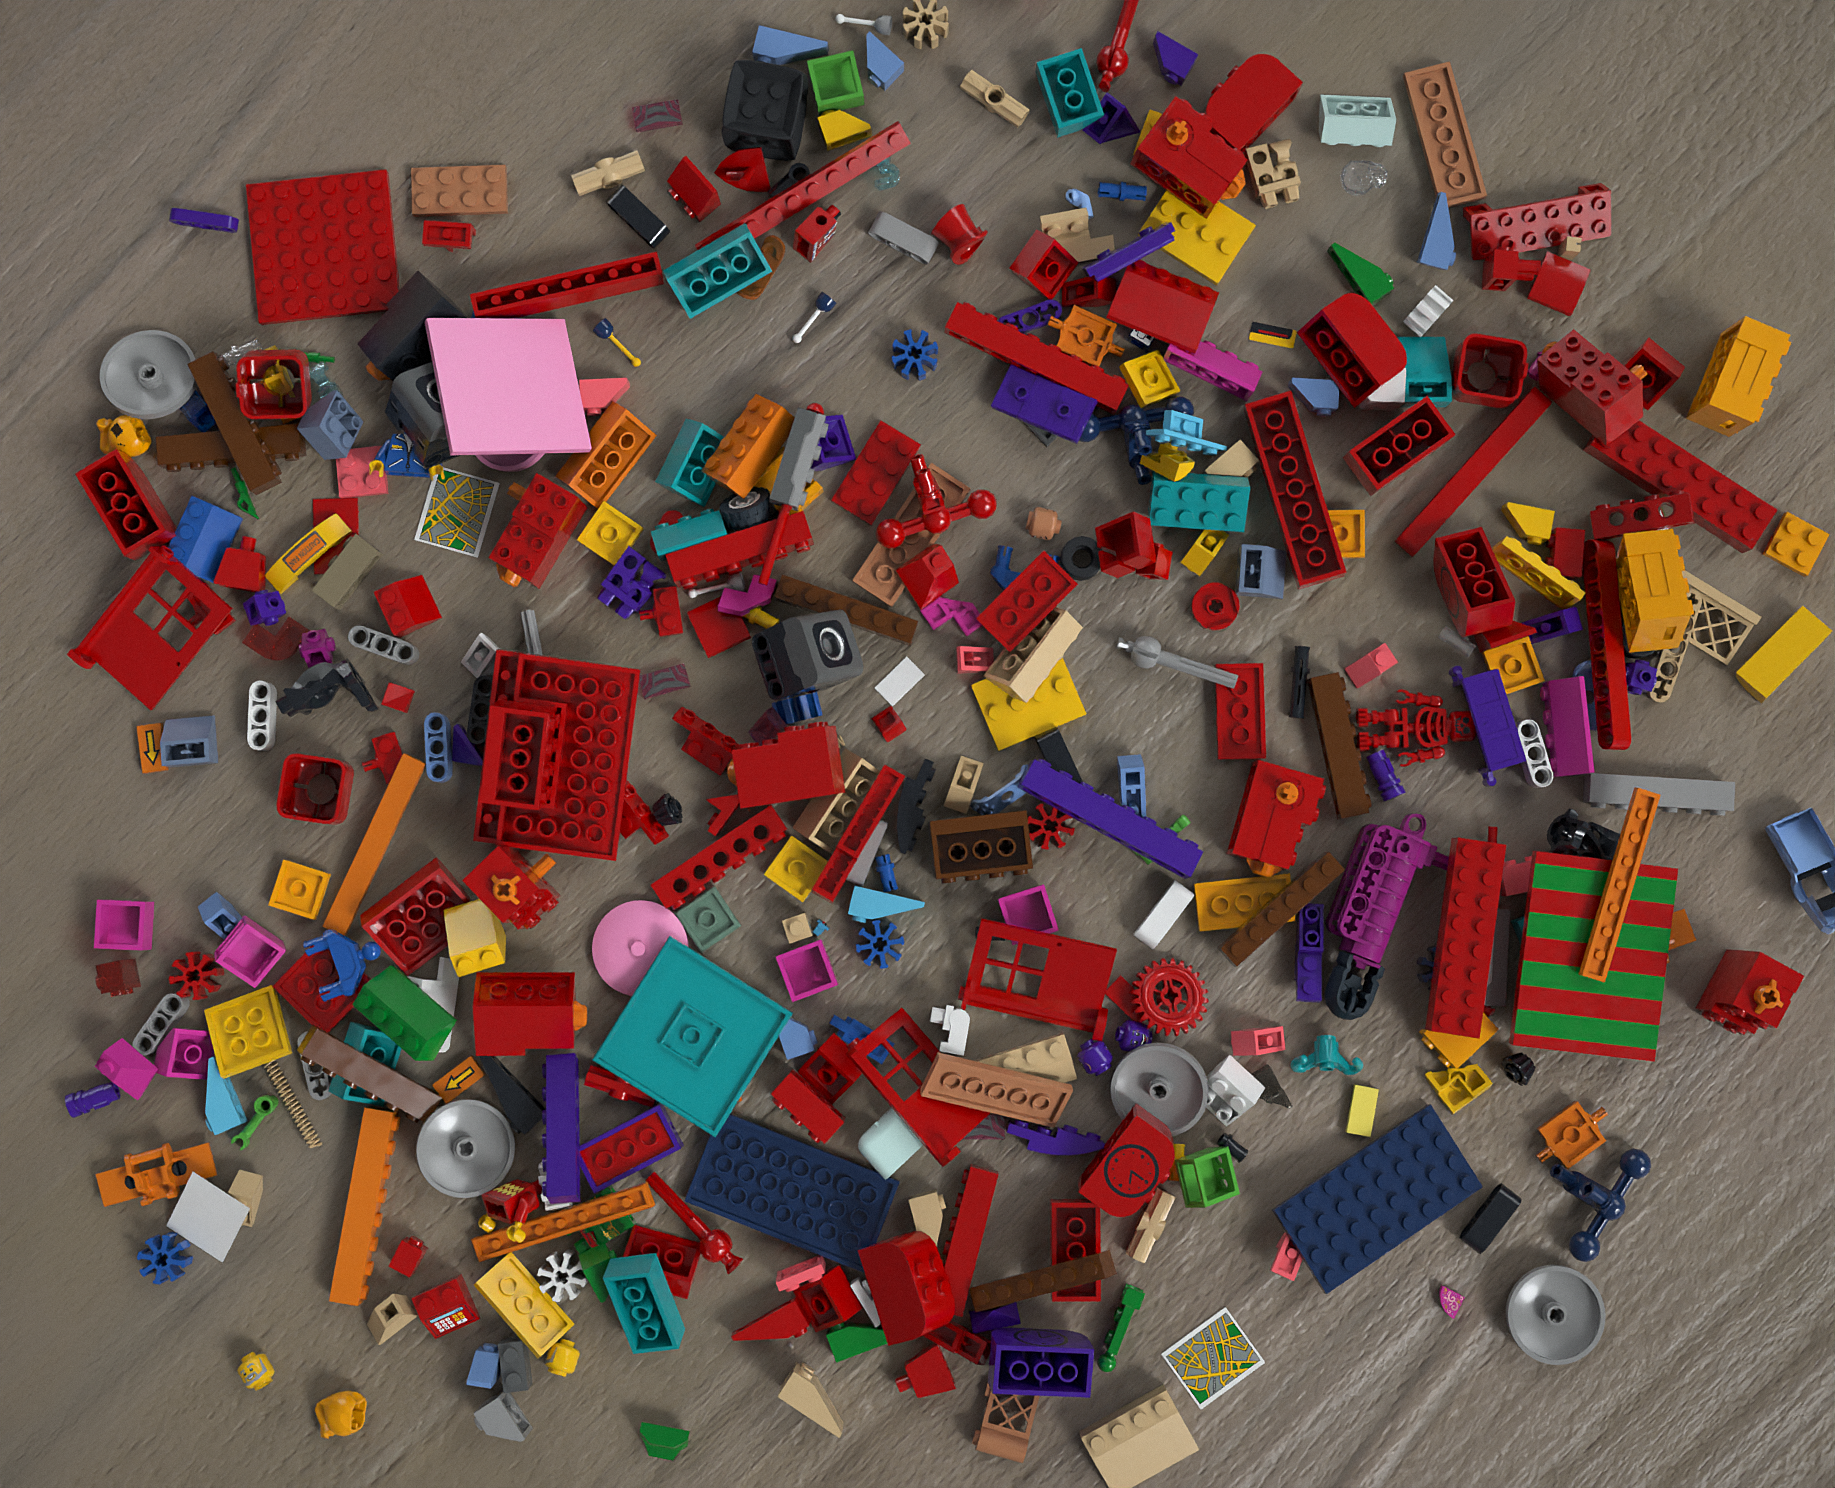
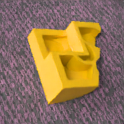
(1168, 462)
(1459, 1086)

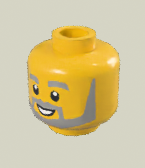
(562, 1358)
(255, 1371)

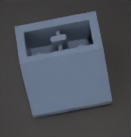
(331, 426)
(1260, 571)
(189, 742)

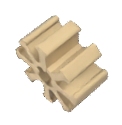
(916, 25)

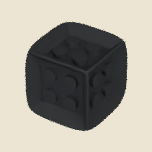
(765, 109)

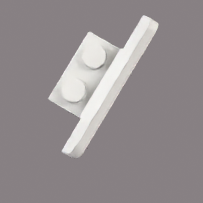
(442, 990)

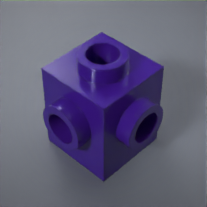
(264, 608)
(1640, 677)

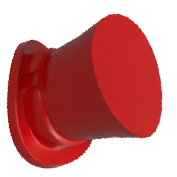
(959, 234)

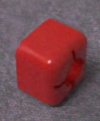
(1504, 356)
(255, 396)
(296, 803)

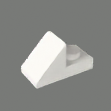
(863, 1293)

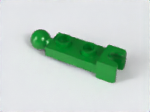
(1131, 1299)

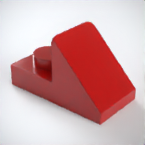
(728, 806)

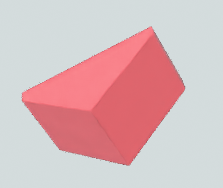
(973, 659)

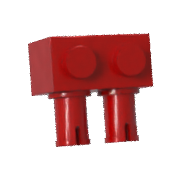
(1505, 267)

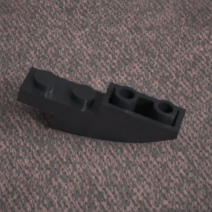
(909, 816)

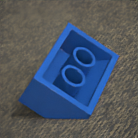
(204, 537)

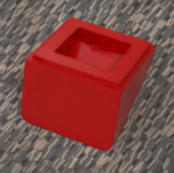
(889, 724)

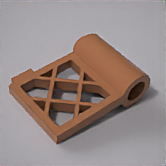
(1002, 1440)

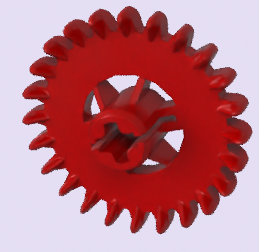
(1173, 1019)

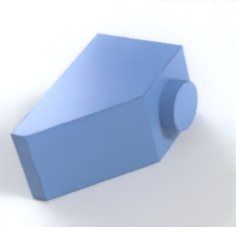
(882, 63)
(1316, 394)
(219, 915)
(797, 1039)
(485, 1366)

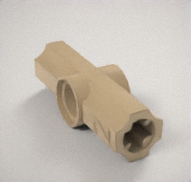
(1006, 108)
(608, 173)
(1150, 1225)

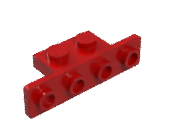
(705, 741)
(638, 815)

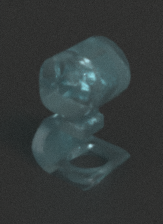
(887, 182)
(317, 372)

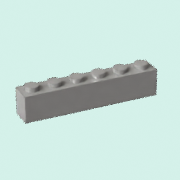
(1675, 793)

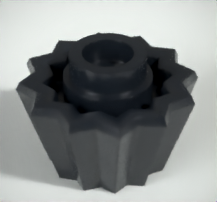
(667, 810)
(1518, 1068)

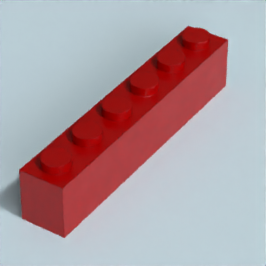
(968, 1231)

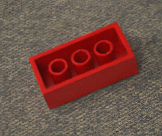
(1075, 1234)

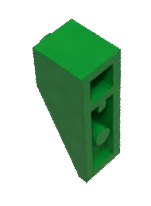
(1361, 274)
(853, 1339)

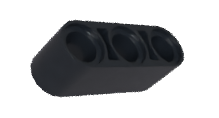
(637, 216)
(478, 699)
(1056, 753)
(1490, 1218)

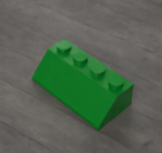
(405, 1014)

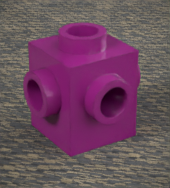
(317, 647)

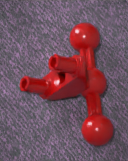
(935, 515)

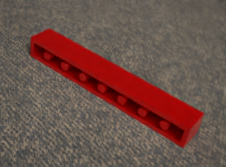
(569, 288)
(1029, 354)

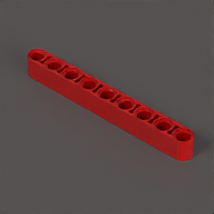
(1473, 471)
(1606, 645)

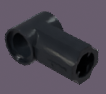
(788, 180)

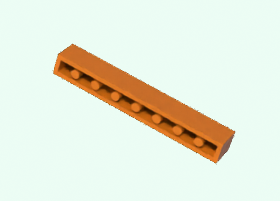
(364, 1206)

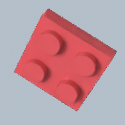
(355, 477)
(792, 1276)

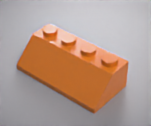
(616, 445)

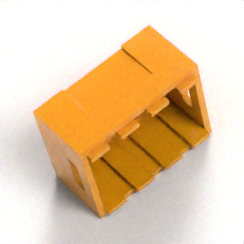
(1739, 376)
(1652, 590)

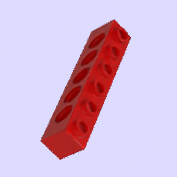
(665, 885)

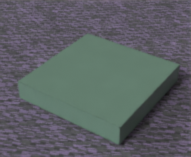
(708, 919)

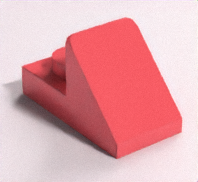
(1371, 665)
(1287, 1259)

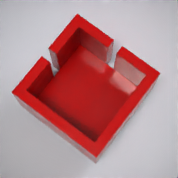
(1130, 540)

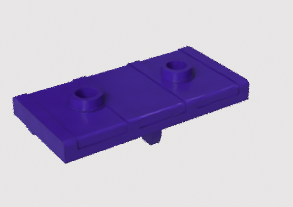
(1145, 244)
(1044, 404)

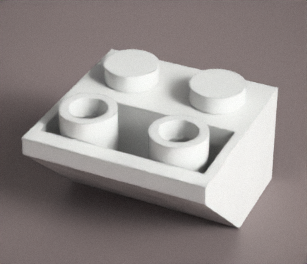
(1231, 1090)

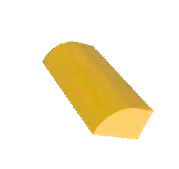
(1782, 654)

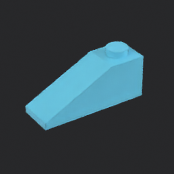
(874, 904)
(222, 1102)

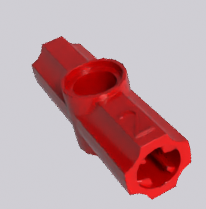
(615, 1086)

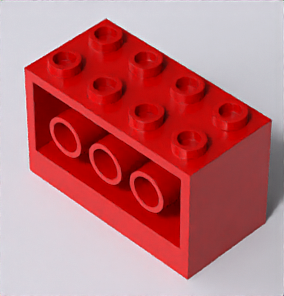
(503, 757)

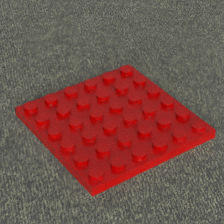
(323, 246)

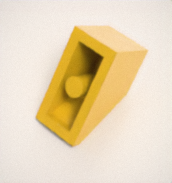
(842, 128)
(1529, 522)
(1204, 550)

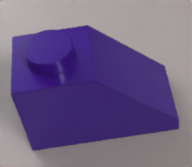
(1173, 59)
(1555, 625)

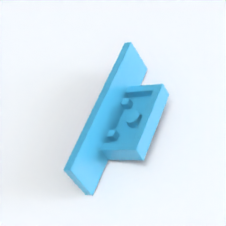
(1184, 431)

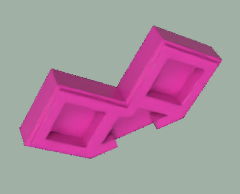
(741, 603)
(944, 609)

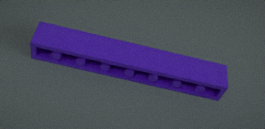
(1110, 819)

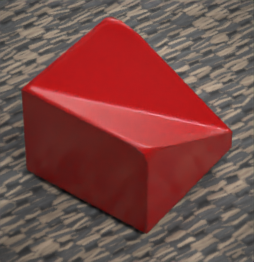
(398, 697)

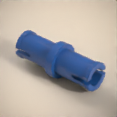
(1122, 191)

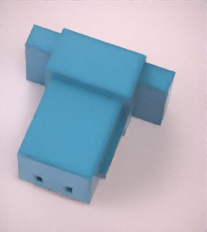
(820, 928)

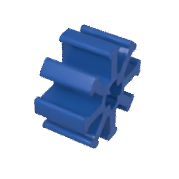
(923, 352)
(798, 708)
(873, 939)
(158, 1251)

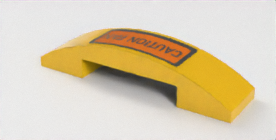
(306, 551)

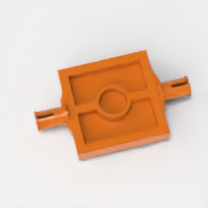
(1086, 336)
(1571, 1134)

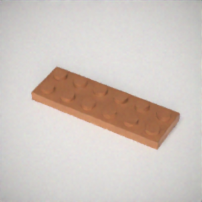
(1444, 134)
(878, 570)
(996, 1090)

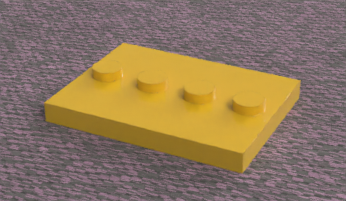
(1201, 243)
(1016, 721)

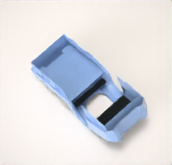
(1805, 852)

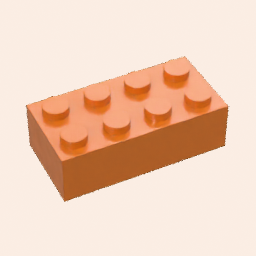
(749, 446)

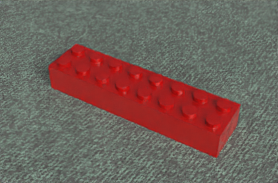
(1665, 467)
(1294, 490)
(1465, 937)

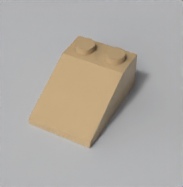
(807, 1395)

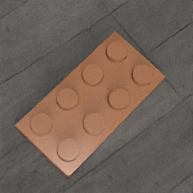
(459, 190)

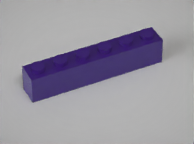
(562, 1129)

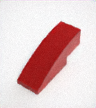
(961, 1341)

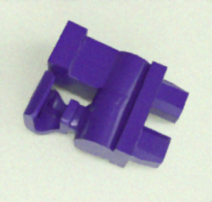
(622, 584)

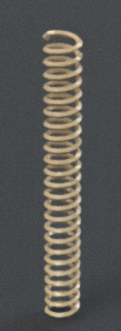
(292, 1104)

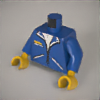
(400, 460)

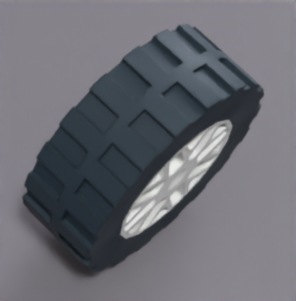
(747, 512)

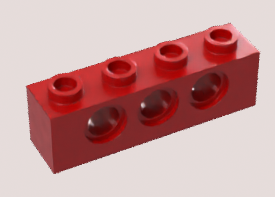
(1681, 515)

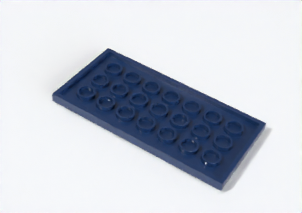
(792, 1191)
(1377, 1198)

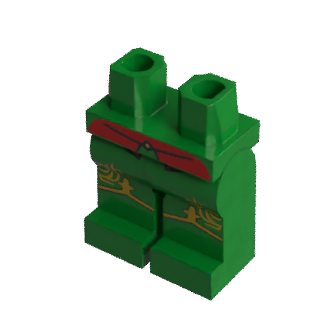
(605, 1231)

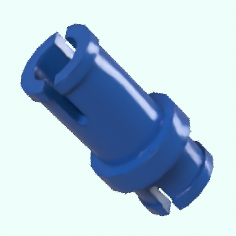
(886, 872)

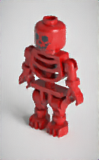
(1457, 726)

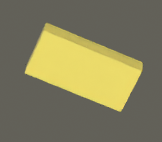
(1362, 1110)

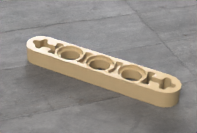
(1675, 658)

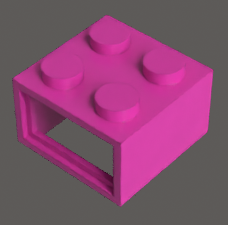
(1029, 910)
(124, 924)
(249, 951)
(807, 970)

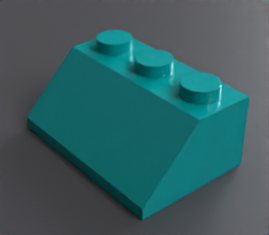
(1068, 92)
(686, 459)
(687, 532)
(373, 1043)

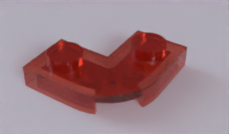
(279, 646)

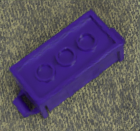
(1492, 720)

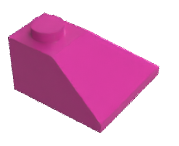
(184, 1054)
(126, 1068)

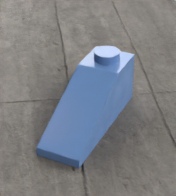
(784, 47)
(1438, 239)
(1132, 783)

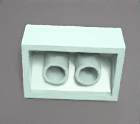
(1356, 120)

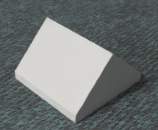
(1389, 396)

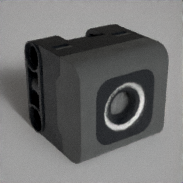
(418, 412)
(807, 654)

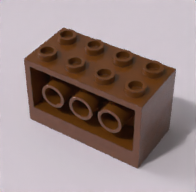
(991, 832)

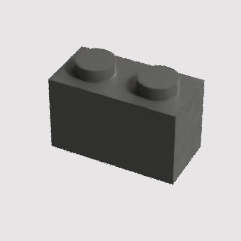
(514, 1365)

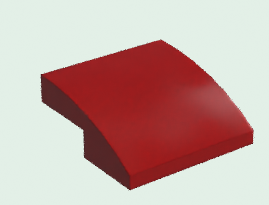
(1558, 284)
(717, 629)

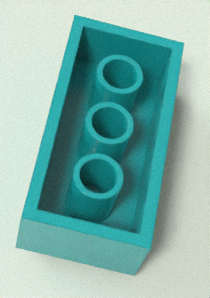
(717, 271)
(1199, 502)
(644, 1303)

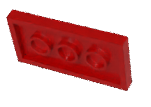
(876, 473)
(1026, 601)
(1241, 713)

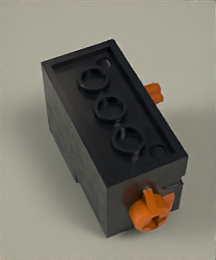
(400, 335)

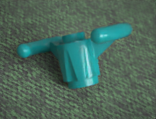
(1327, 1057)

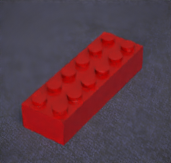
(737, 551)

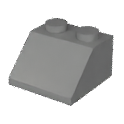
(502, 1418)

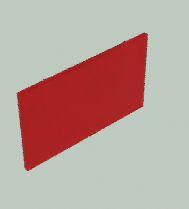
(323, 509)

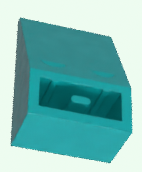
(1427, 371)

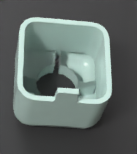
(888, 1144)

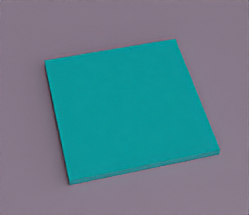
(692, 1036)

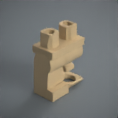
(1271, 180)

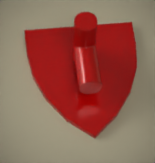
(745, 170)

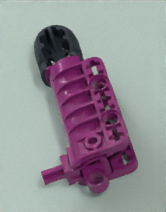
(1373, 908)

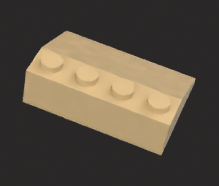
(1138, 1440)

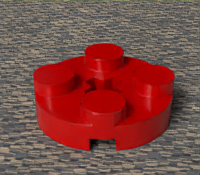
(1221, 594)

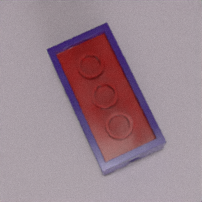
(628, 1148)

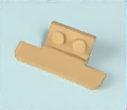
(1072, 233)

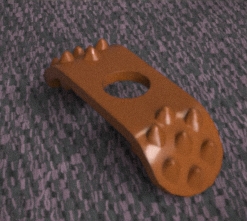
(773, 251)

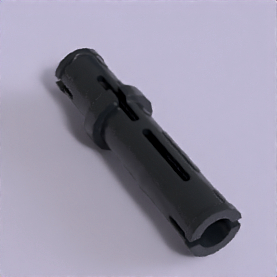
(1301, 653)

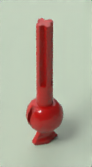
(1113, 59)
(714, 1243)

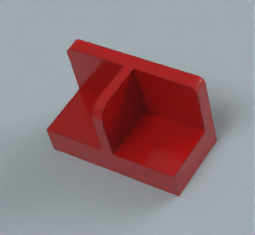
(448, 235)

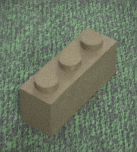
(346, 571)

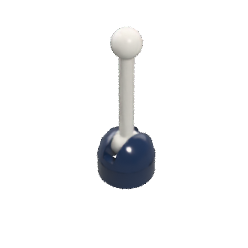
(823, 304)

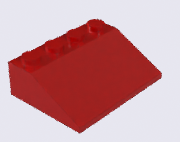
(1163, 305)
(411, 917)

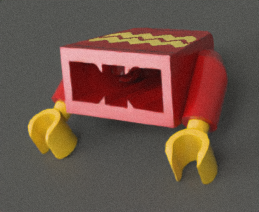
(510, 1204)

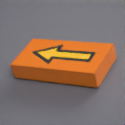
(149, 746)
(459, 1079)

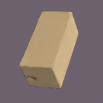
(1569, 249)

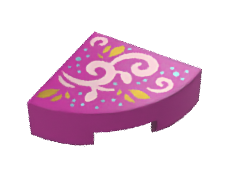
(1450, 1301)

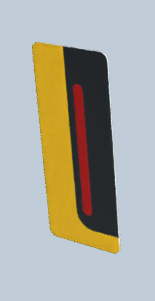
(1272, 335)

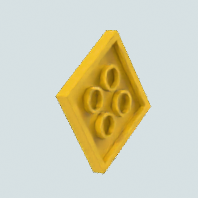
(247, 1031)

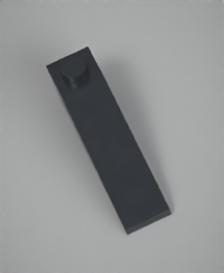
(516, 1100)

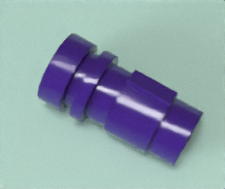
(1385, 776)
(94, 1098)

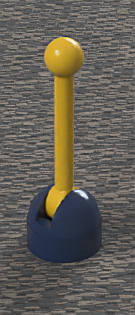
(605, 330)

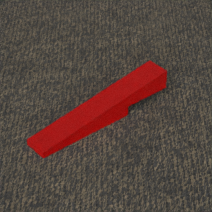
(858, 834)

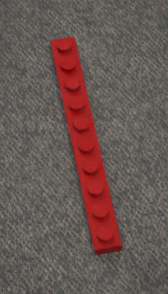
(818, 183)

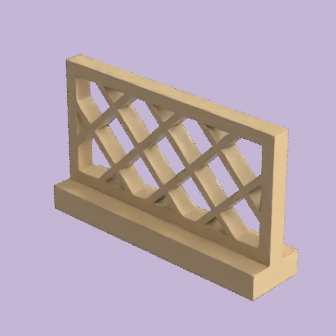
(1728, 607)

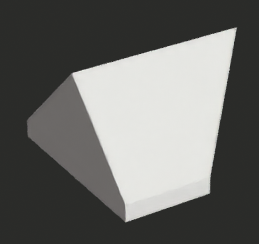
(481, 656)

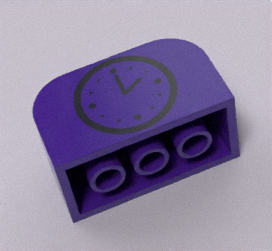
(1040, 1362)

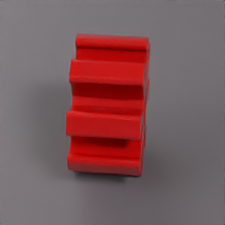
(1070, 831)
(197, 986)

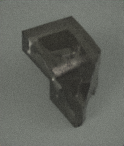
(1273, 1091)

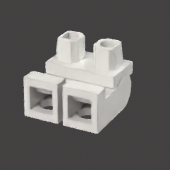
(957, 1023)

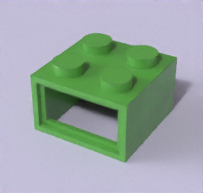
(836, 82)
(1203, 1178)

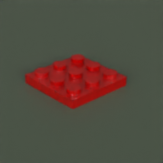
(301, 990)

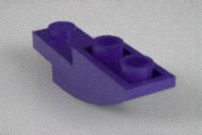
(1309, 953)
(1064, 1142)

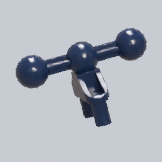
(1134, 423)
(1607, 1203)

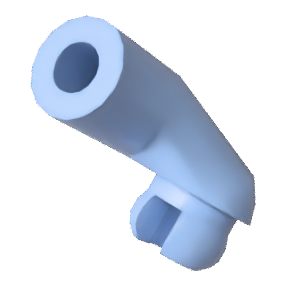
(1079, 200)

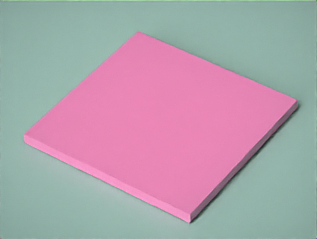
(507, 386)

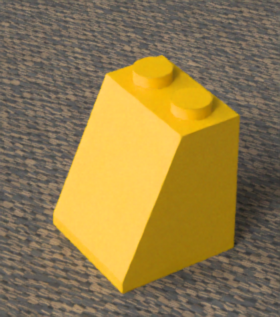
(474, 937)

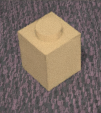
(797, 928)

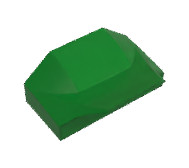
(663, 1441)

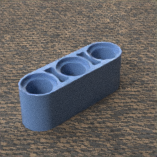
(445, 757)

